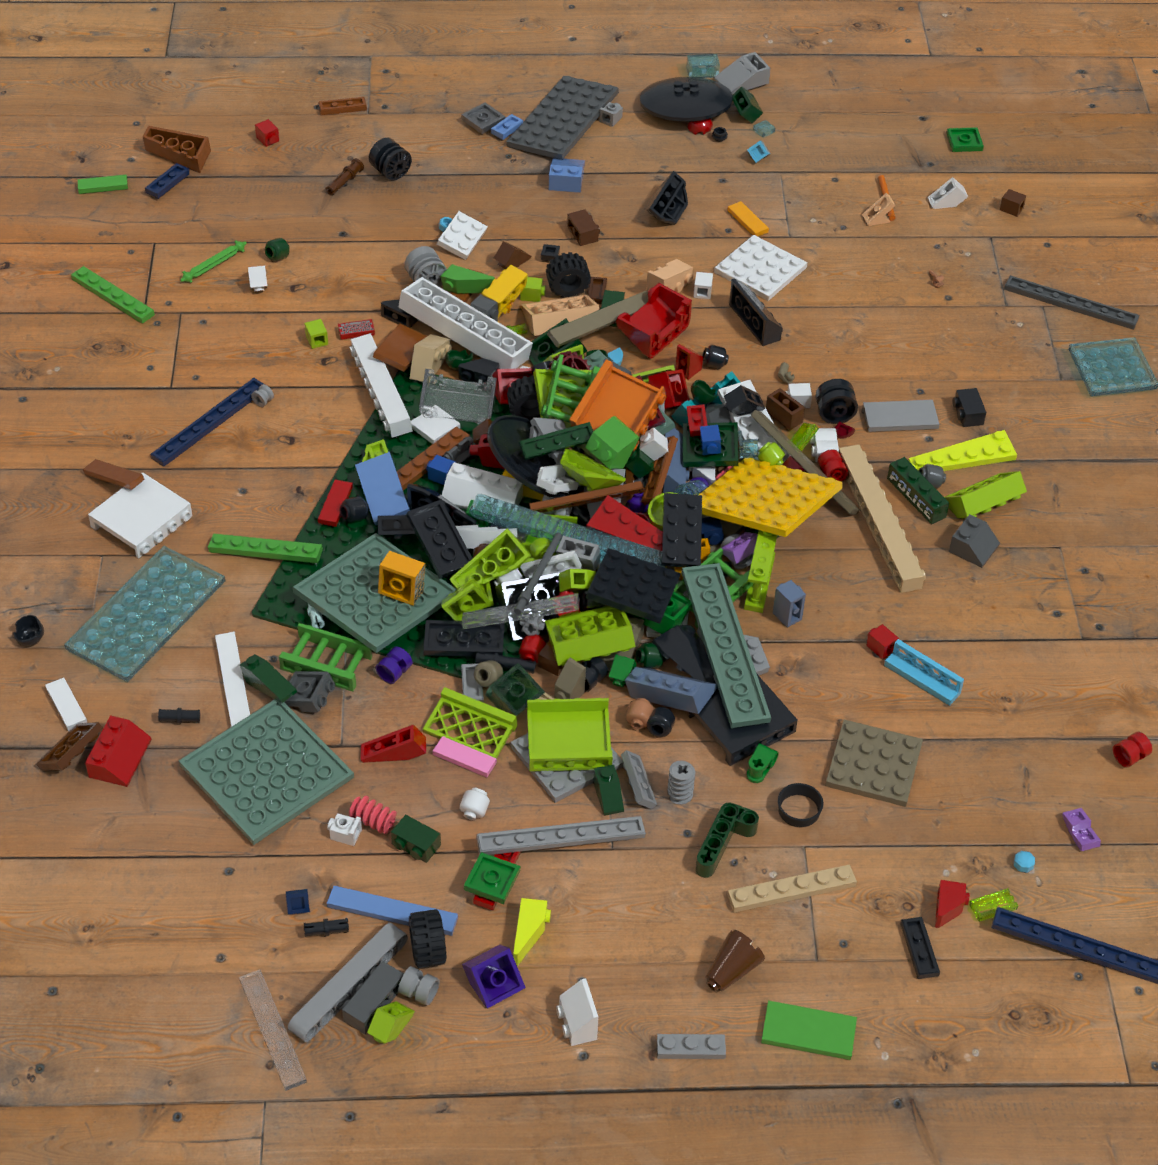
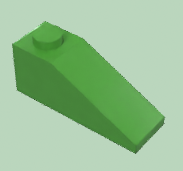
(464, 280)

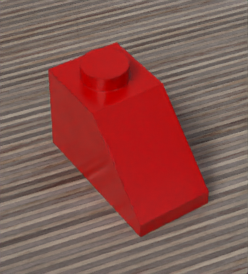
(688, 361)
(950, 901)

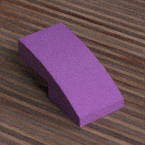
(1080, 829)

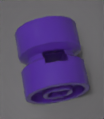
(393, 665)

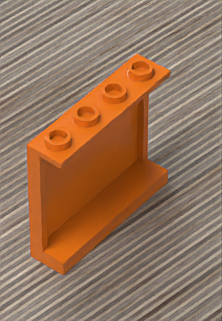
(620, 396)

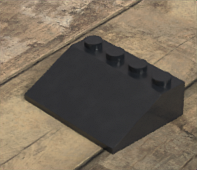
(509, 592)

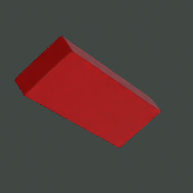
(338, 493)

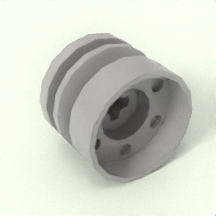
(426, 264)

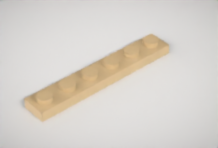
(791, 888)

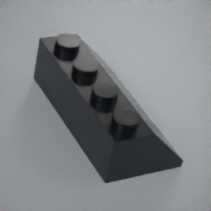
(754, 314)

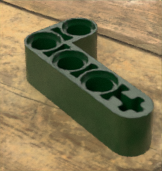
(729, 820)

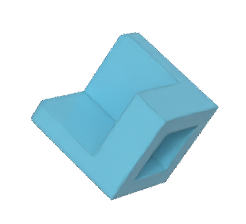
(758, 151)

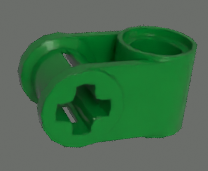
(761, 763)

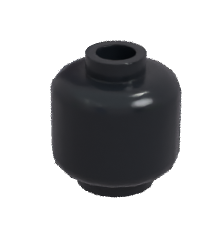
(715, 356)
(354, 509)
(661, 722)

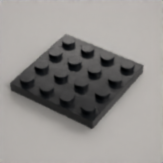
(633, 585)

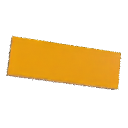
(747, 219)

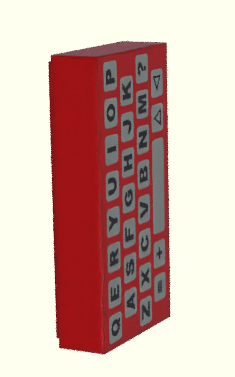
(356, 329)

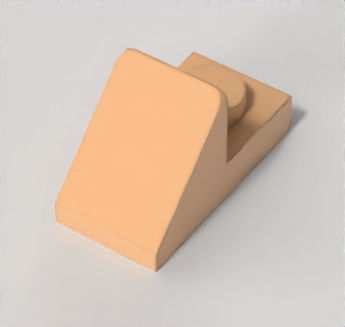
(878, 211)

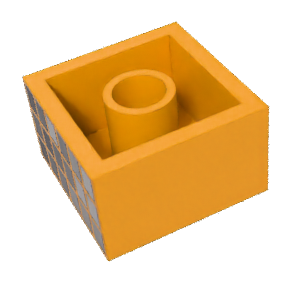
(401, 578)

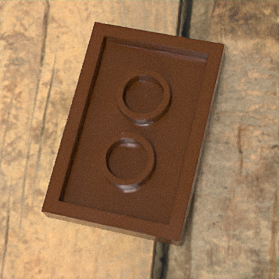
(70, 746)

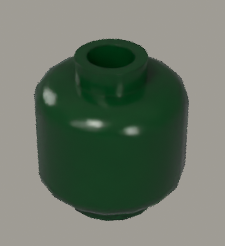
(277, 249)
(649, 656)

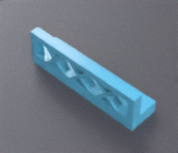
(924, 675)

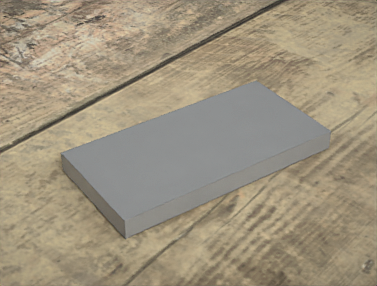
(900, 415)

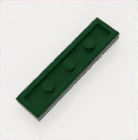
(556, 441)

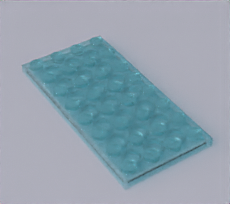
(145, 613)

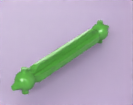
(213, 261)

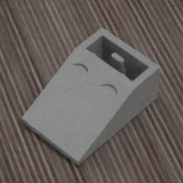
(746, 71)

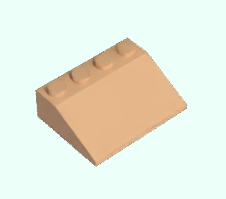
(546, 314)

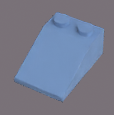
(566, 175)

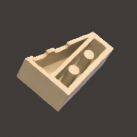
(429, 354)

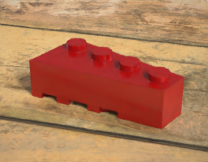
(623, 523)

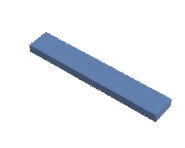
(383, 907)

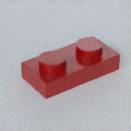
(696, 418)

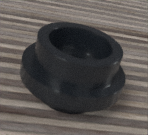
(719, 134)

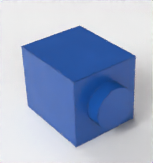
(710, 439)
(439, 468)

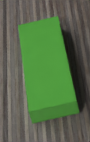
(102, 184)

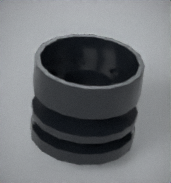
(390, 158)

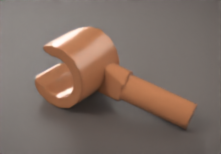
(937, 281)

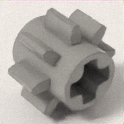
(532, 625)

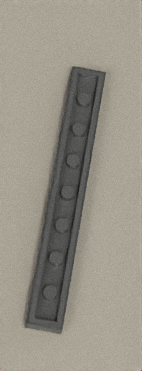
(1072, 302)

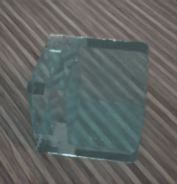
(747, 448)

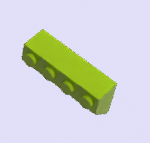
(986, 494)

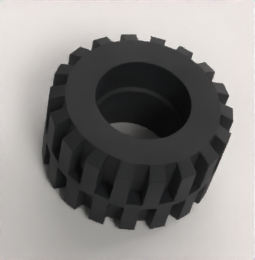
(565, 265)
(523, 398)
(427, 938)

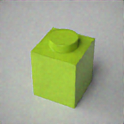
(534, 290)
(316, 333)

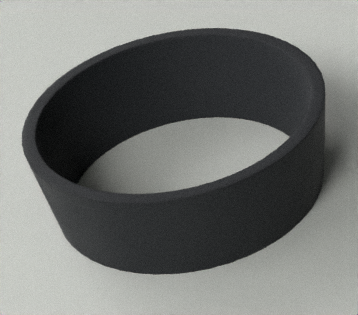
(804, 790)

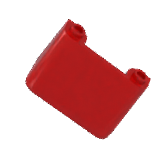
(657, 321)

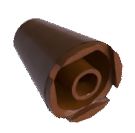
(733, 961)

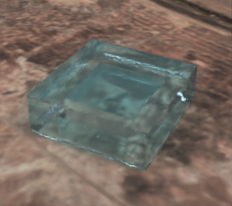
(764, 128)

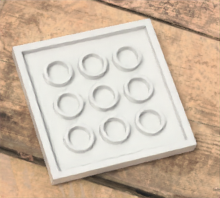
(761, 267)

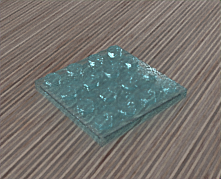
(1113, 366)

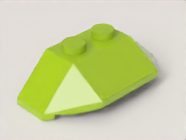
(588, 471)

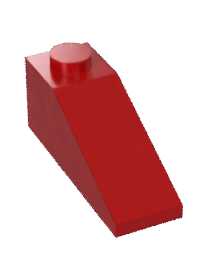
(395, 746)

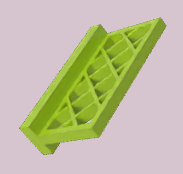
(473, 708)

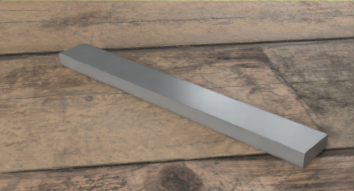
(560, 835)

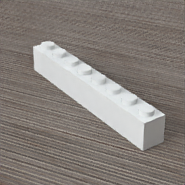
(380, 386)

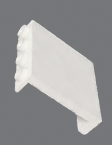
(141, 515)

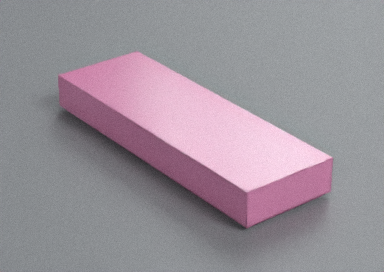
(464, 756)

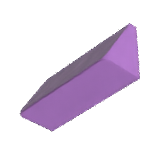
(740, 547)

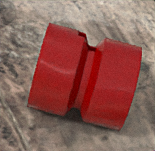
(832, 465)
(1132, 749)

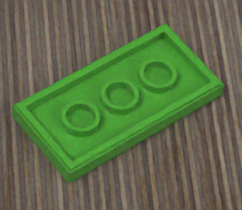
(809, 1030)

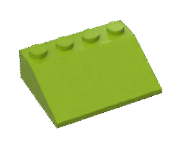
(590, 634)

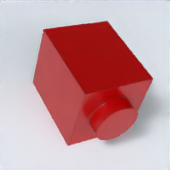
(267, 132)
(881, 641)

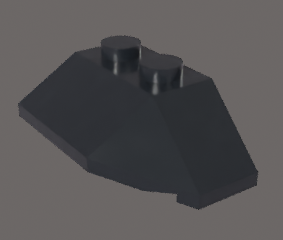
(669, 200)

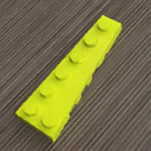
(974, 452)

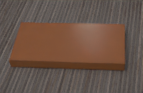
(399, 347)

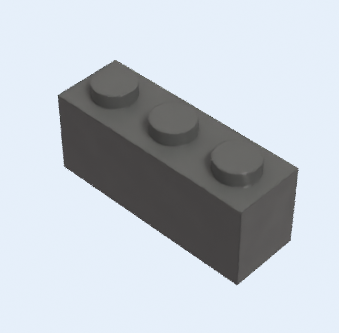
(374, 993)

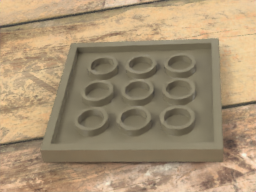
(874, 763)

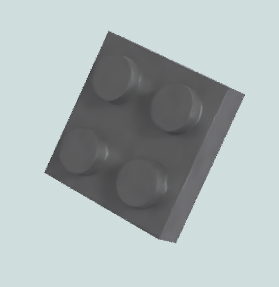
(482, 117)

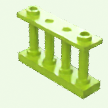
(760, 571)

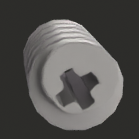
(681, 782)

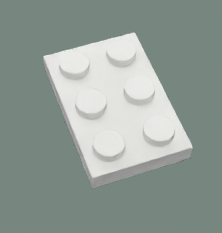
(462, 235)

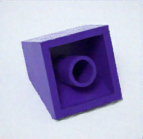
(494, 975)

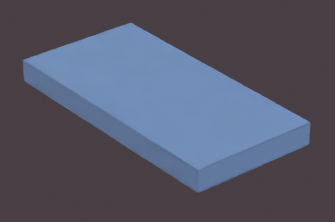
(382, 487)

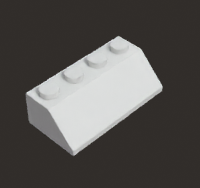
(466, 482)

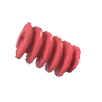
(372, 815)

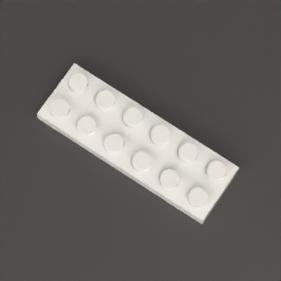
(746, 424)

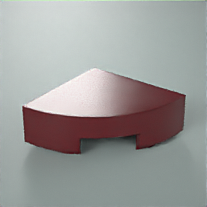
(844, 430)

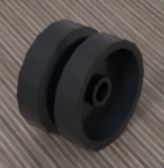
(836, 401)

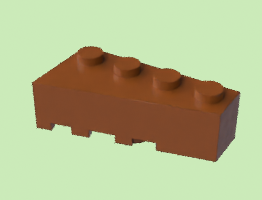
(178, 147)

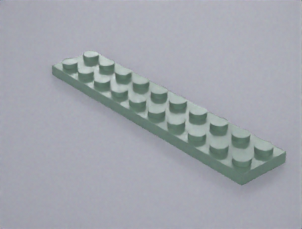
(726, 646)

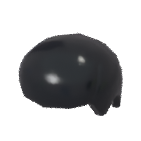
(28, 630)

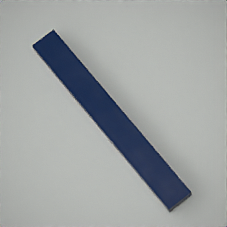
(205, 423)
(1076, 944)

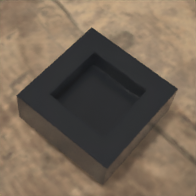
(549, 252)

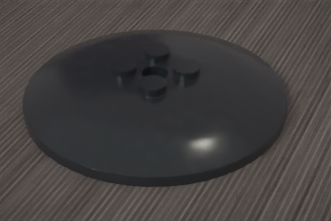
(686, 99)
(504, 441)

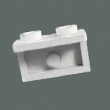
(554, 480)

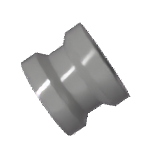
(262, 395)

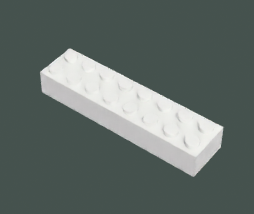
(464, 324)

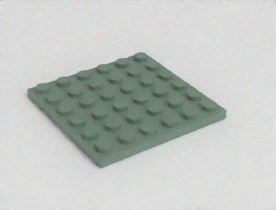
(350, 597)
(266, 770)

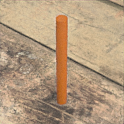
(883, 185)

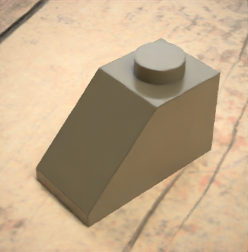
(570, 681)

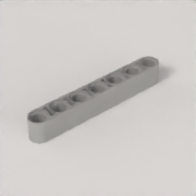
(343, 985)

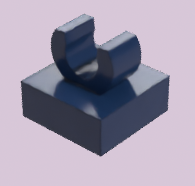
(297, 901)

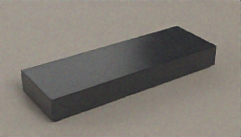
(920, 948)

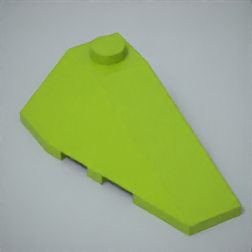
(496, 559)

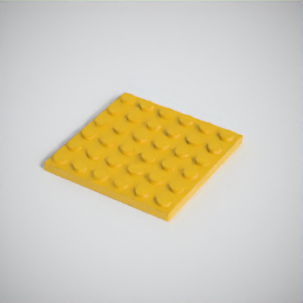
(767, 496)

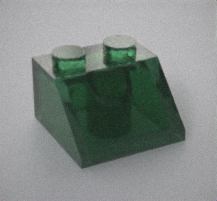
(513, 690)

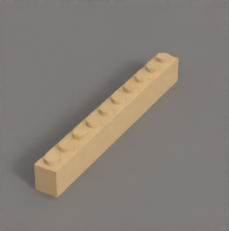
(881, 520)

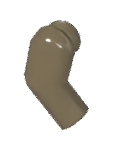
(784, 375)

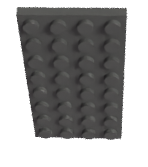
(562, 117)

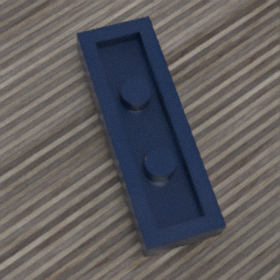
(167, 180)

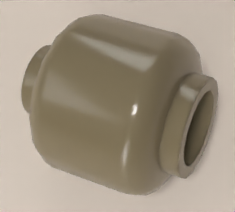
(487, 673)

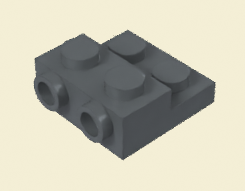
(311, 690)

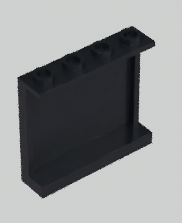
(742, 741)

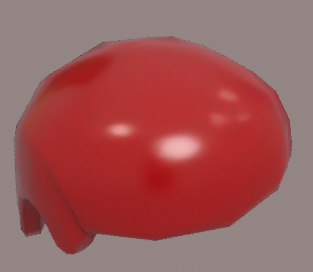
(700, 126)

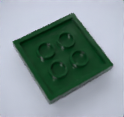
(729, 447)

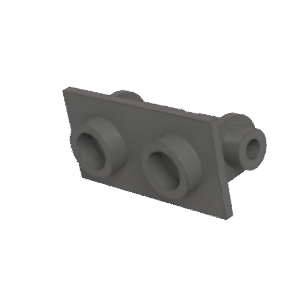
(460, 452)

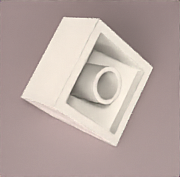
(578, 1014)

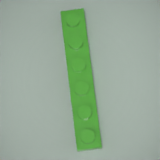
(112, 294)
(265, 548)

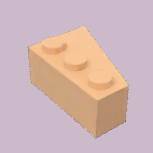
(674, 275)

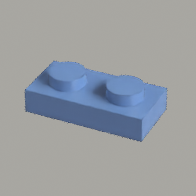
(506, 126)

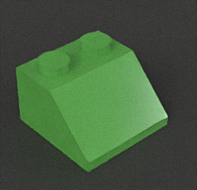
(612, 443)

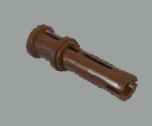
(349, 172)

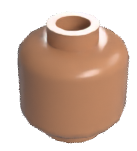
(639, 713)

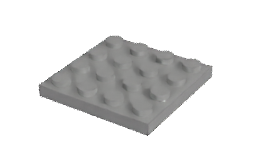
(559, 783)

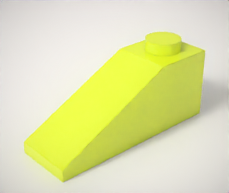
(531, 925)

